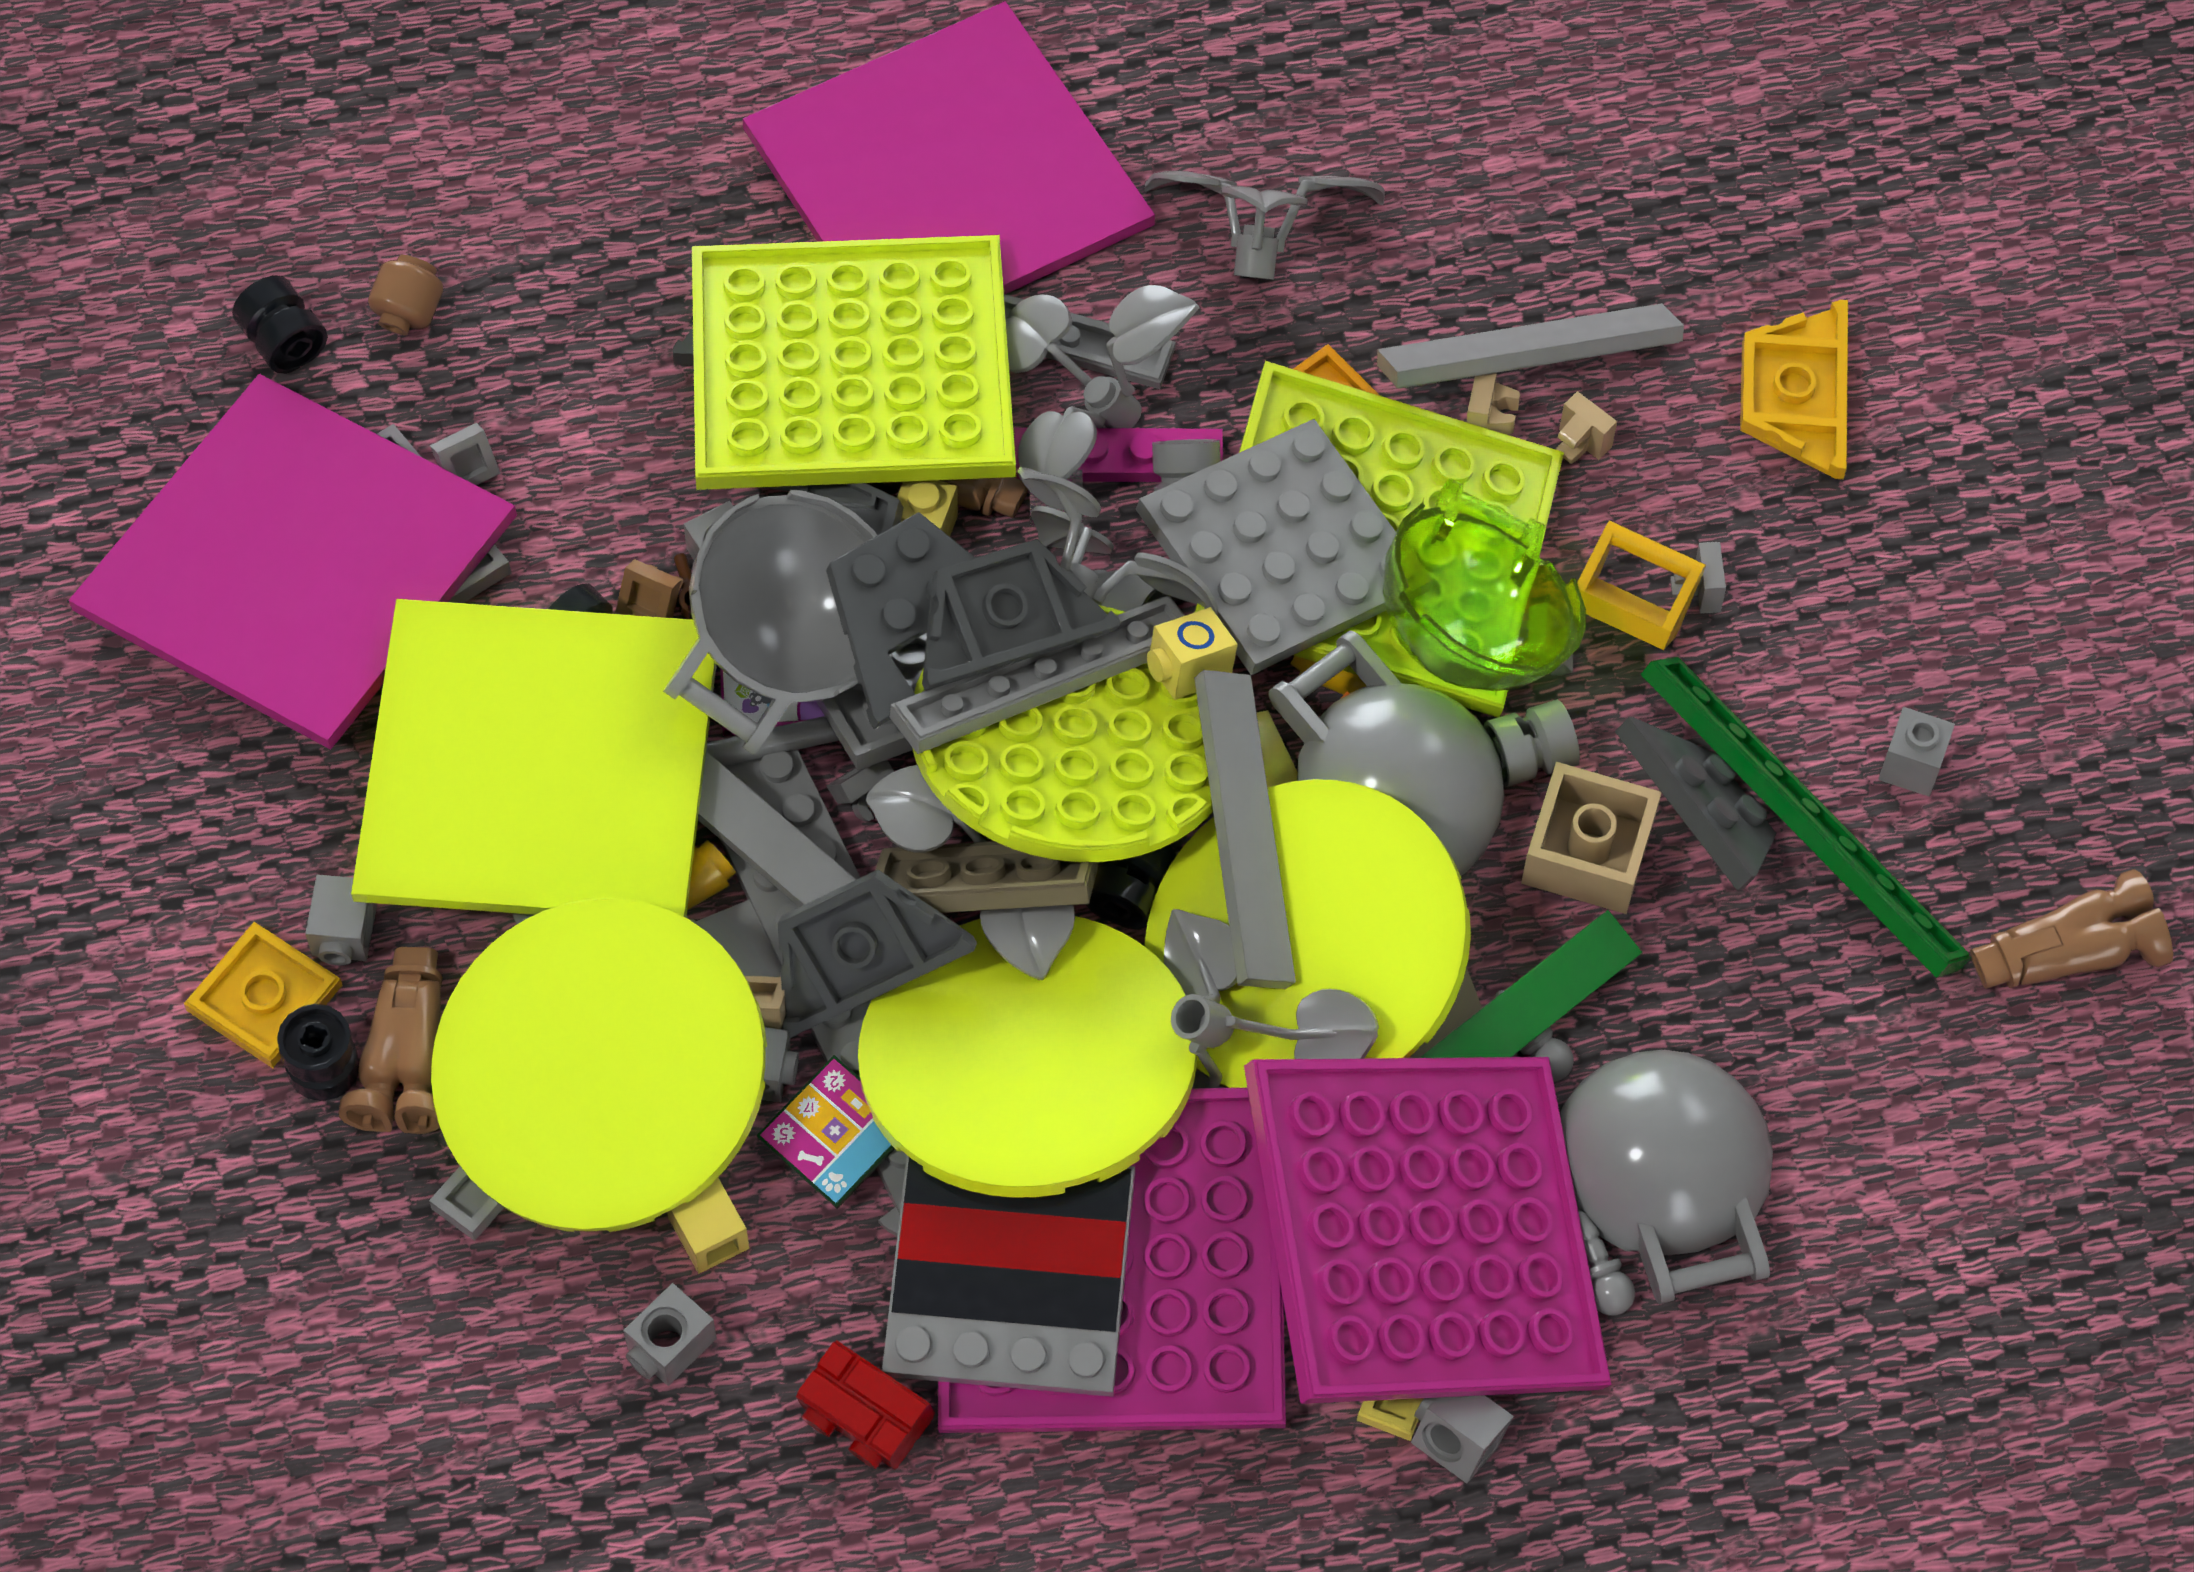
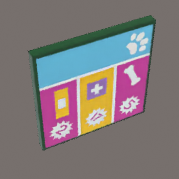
(828, 1133)

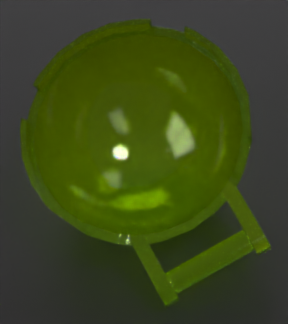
(1476, 595)

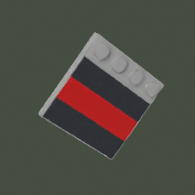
(1009, 1285)

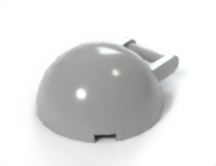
(770, 608)
(1401, 744)
(1670, 1164)

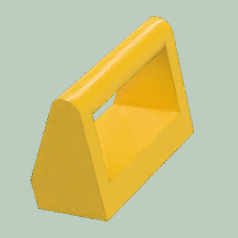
(1626, 610)

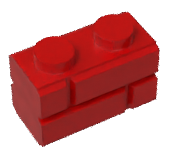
(864, 1406)

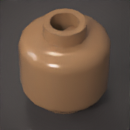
(405, 294)

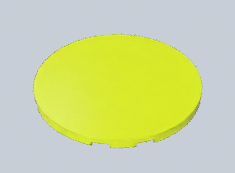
(1082, 774)
(1366, 913)
(599, 1065)
(1024, 1077)

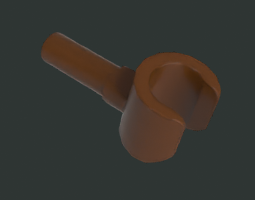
(685, 573)

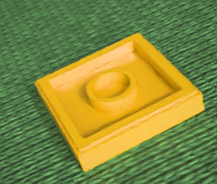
(257, 989)

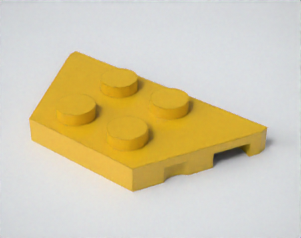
(1799, 387)

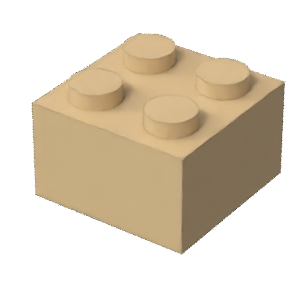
(1591, 837)

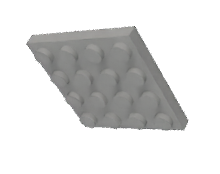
(1278, 542)

